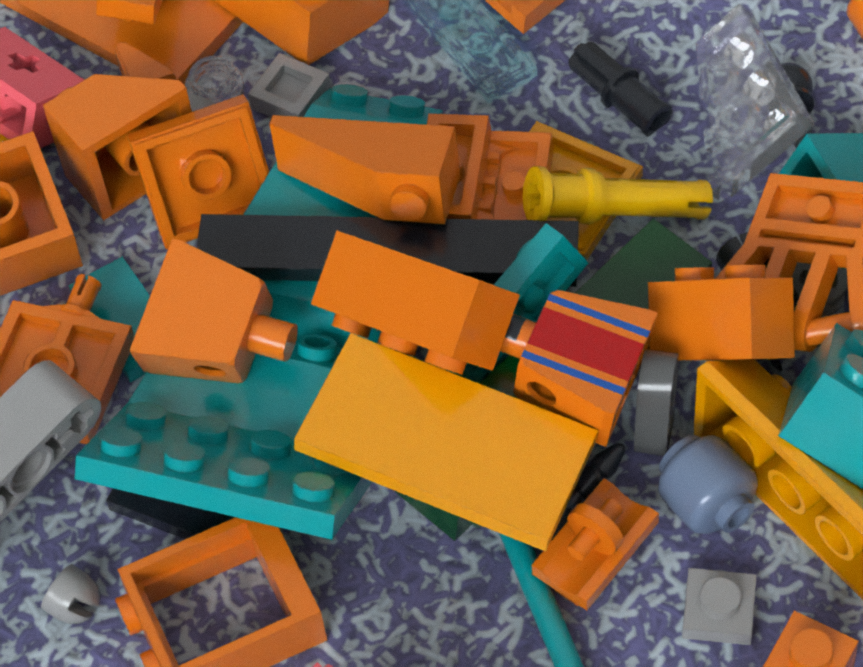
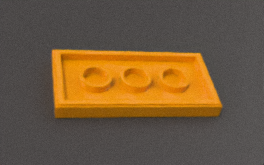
(446, 441)

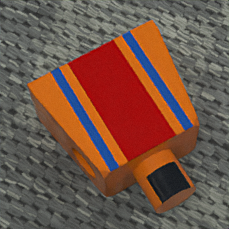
(580, 357)

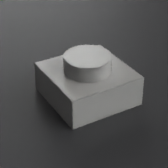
(288, 87)
(719, 606)

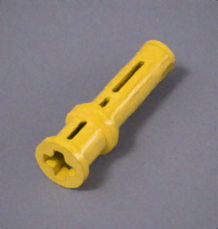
(591, 196)

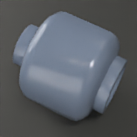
(707, 484)

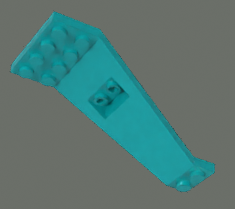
(234, 442)

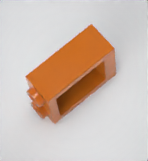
(208, 556)

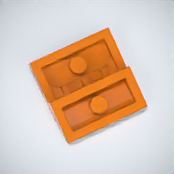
(493, 166)

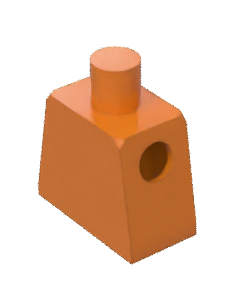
(208, 320)

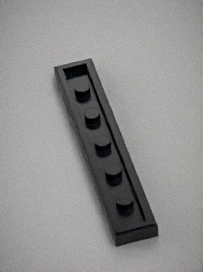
(299, 245)

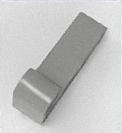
(39, 426)

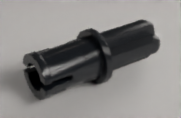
(620, 88)

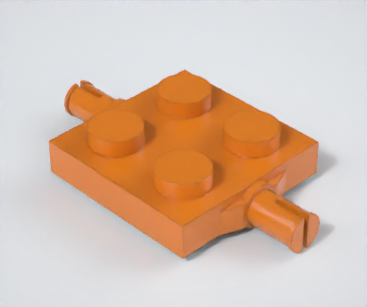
(72, 338)

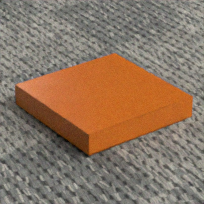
(199, 166)

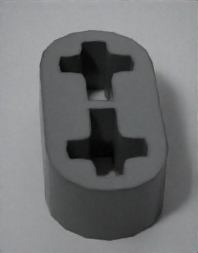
(656, 402)

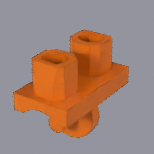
(594, 544)

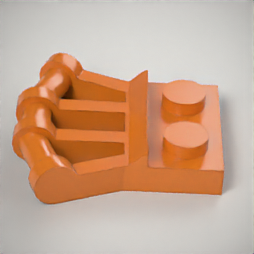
(815, 225)

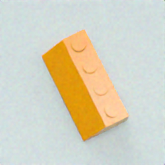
(819, 505)

